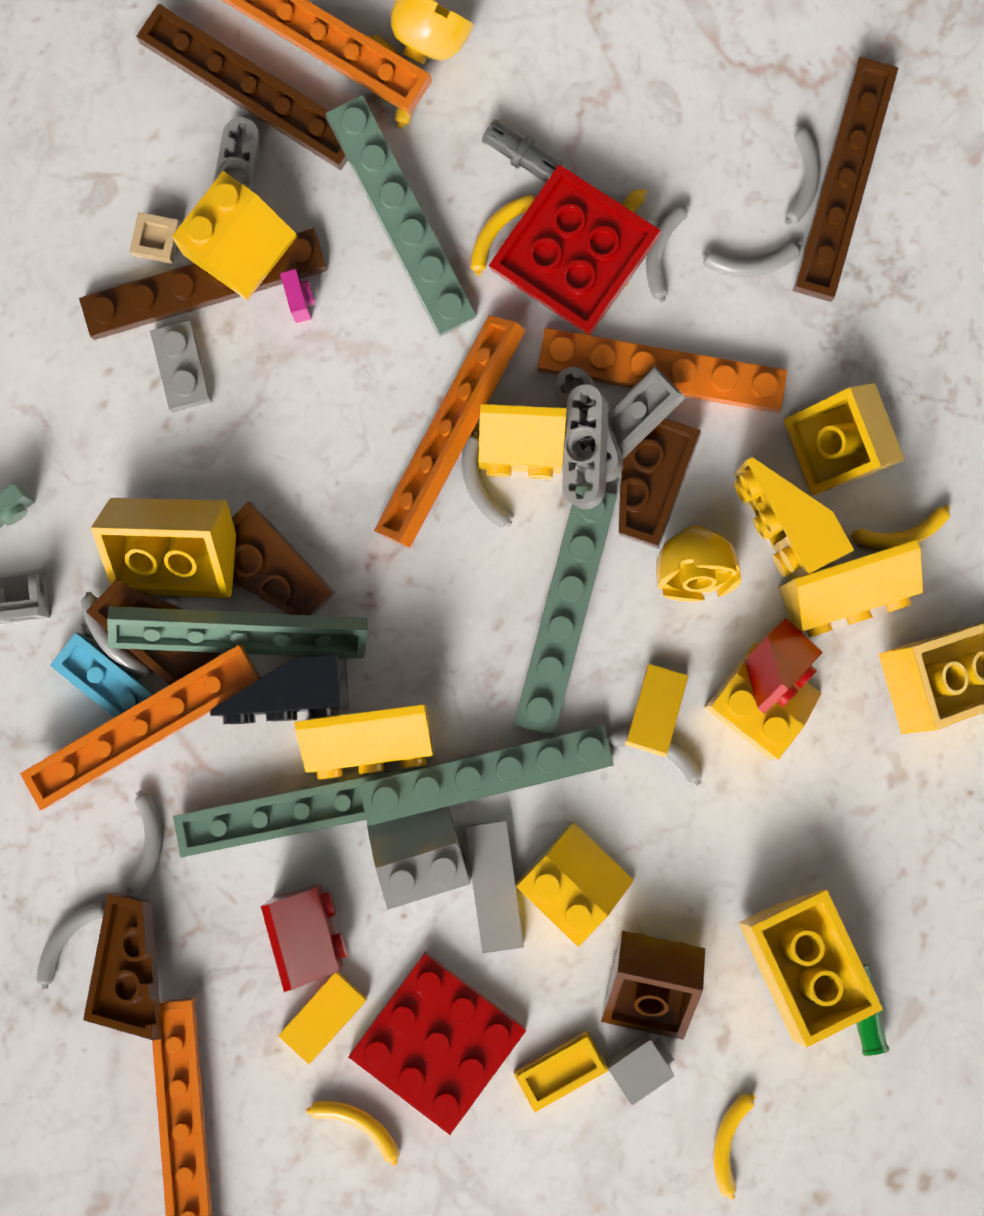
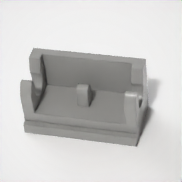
(24, 598)

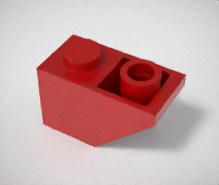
(781, 665)

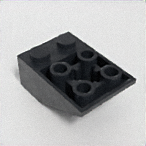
(299, 685)

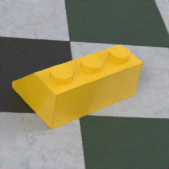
(168, 545)
(854, 589)
(365, 740)
(810, 967)

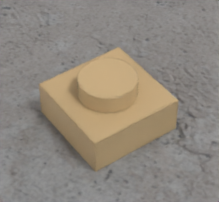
(154, 238)

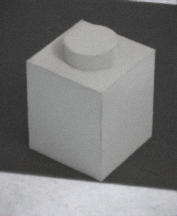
(641, 1067)

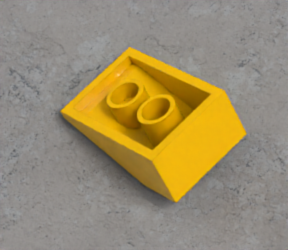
(936, 679)

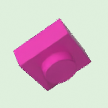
(298, 295)

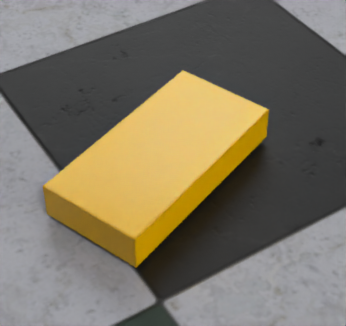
(656, 710)
(322, 1017)
(560, 1071)

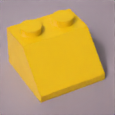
(234, 236)
(843, 438)
(521, 440)
(767, 732)
(575, 884)

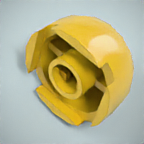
(428, 29)
(696, 564)

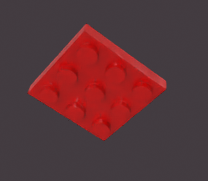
(574, 250)
(437, 1043)

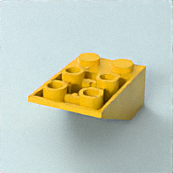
(796, 524)

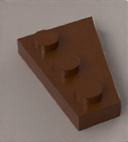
(653, 481)
(273, 567)
(166, 664)
(125, 971)

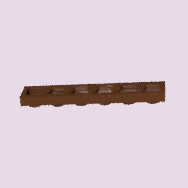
(241, 83)
(845, 179)
(185, 291)

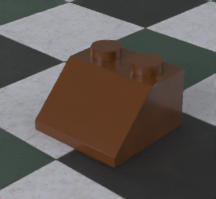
(654, 985)

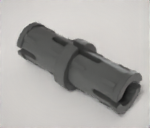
(520, 151)

